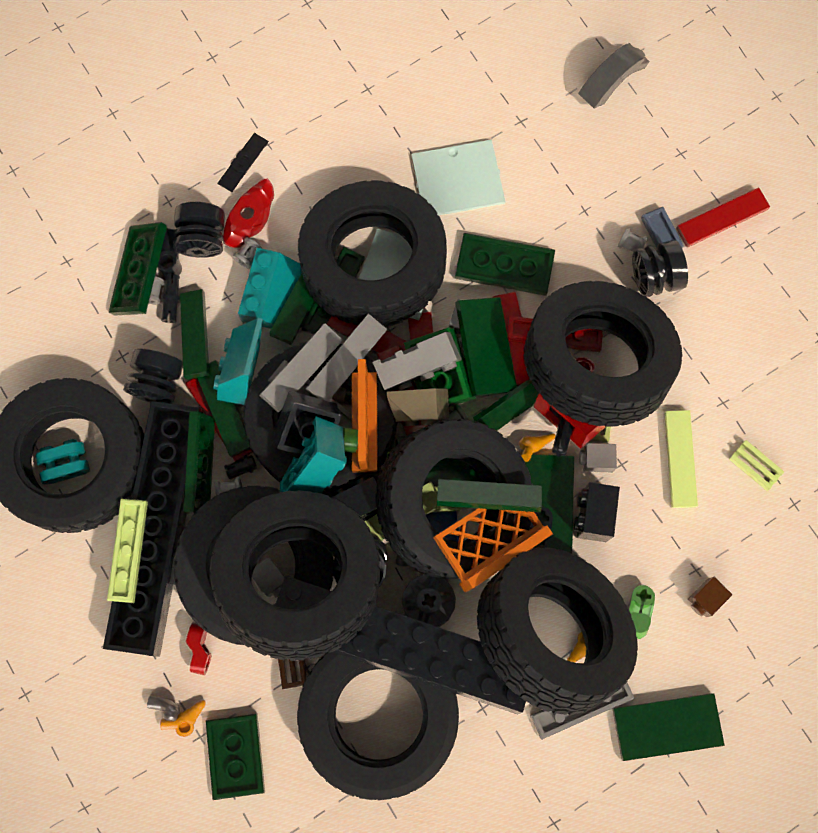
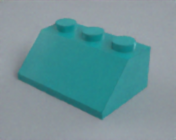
(268, 286)
(239, 363)

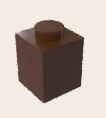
(709, 597)

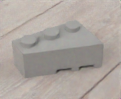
(418, 362)

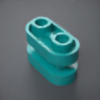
(50, 455)

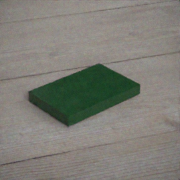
(235, 756)

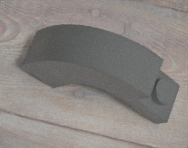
(612, 73)

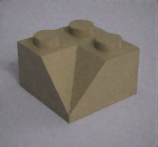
(423, 405)

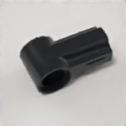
(168, 254)

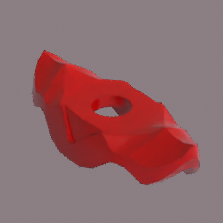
(257, 198)

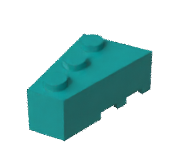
(319, 460)

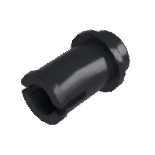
(241, 467)

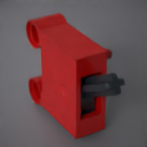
(568, 428)

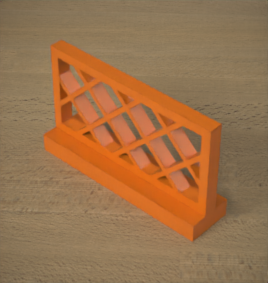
(365, 419)
(500, 558)

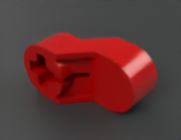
(201, 656)

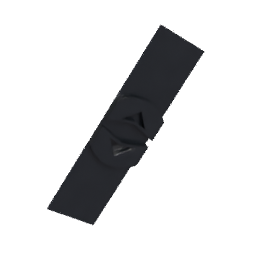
(242, 162)

